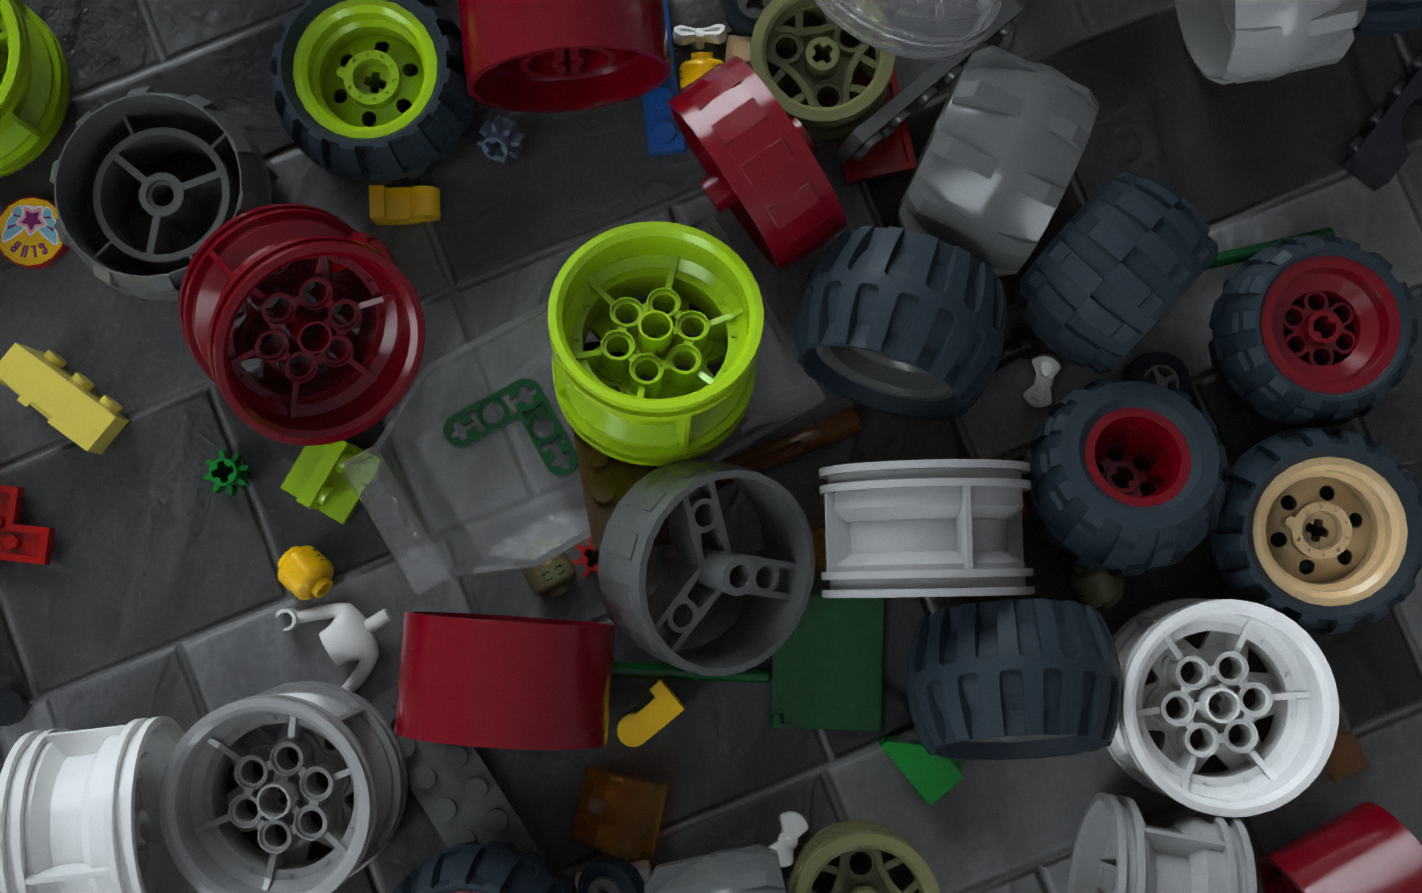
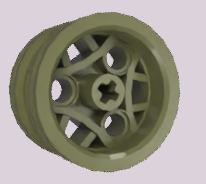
(818, 69)
(853, 836)

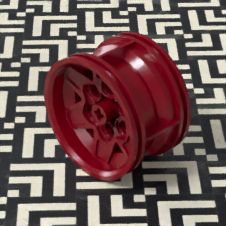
(277, 255)

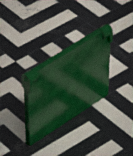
(831, 667)

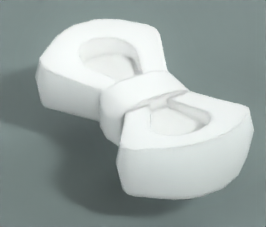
(714, 34)
(1046, 368)
(792, 827)

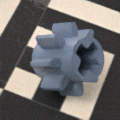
(501, 139)

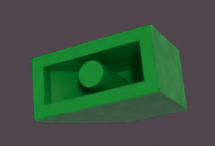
(926, 773)

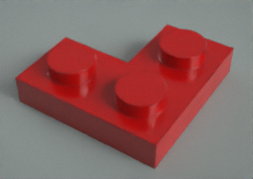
(20, 541)

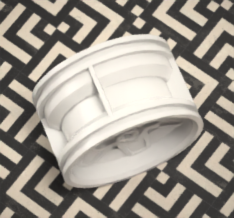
(1295, 690)
(87, 811)

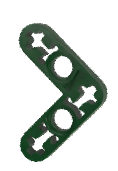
(526, 413)

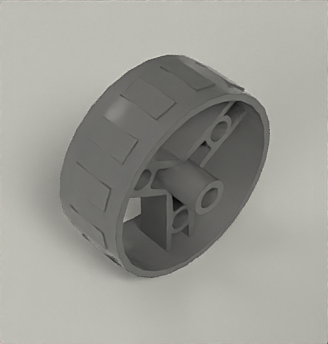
(701, 572)

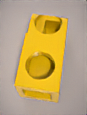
(404, 204)
(640, 726)

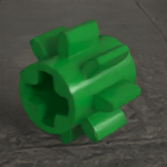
(221, 466)

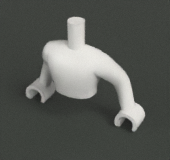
(347, 636)

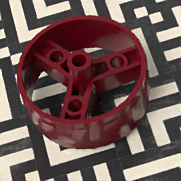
(758, 163)

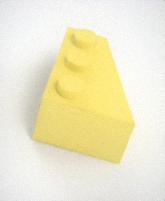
(62, 397)

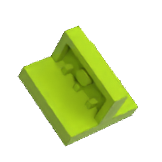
(321, 482)

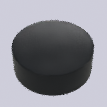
(13, 706)

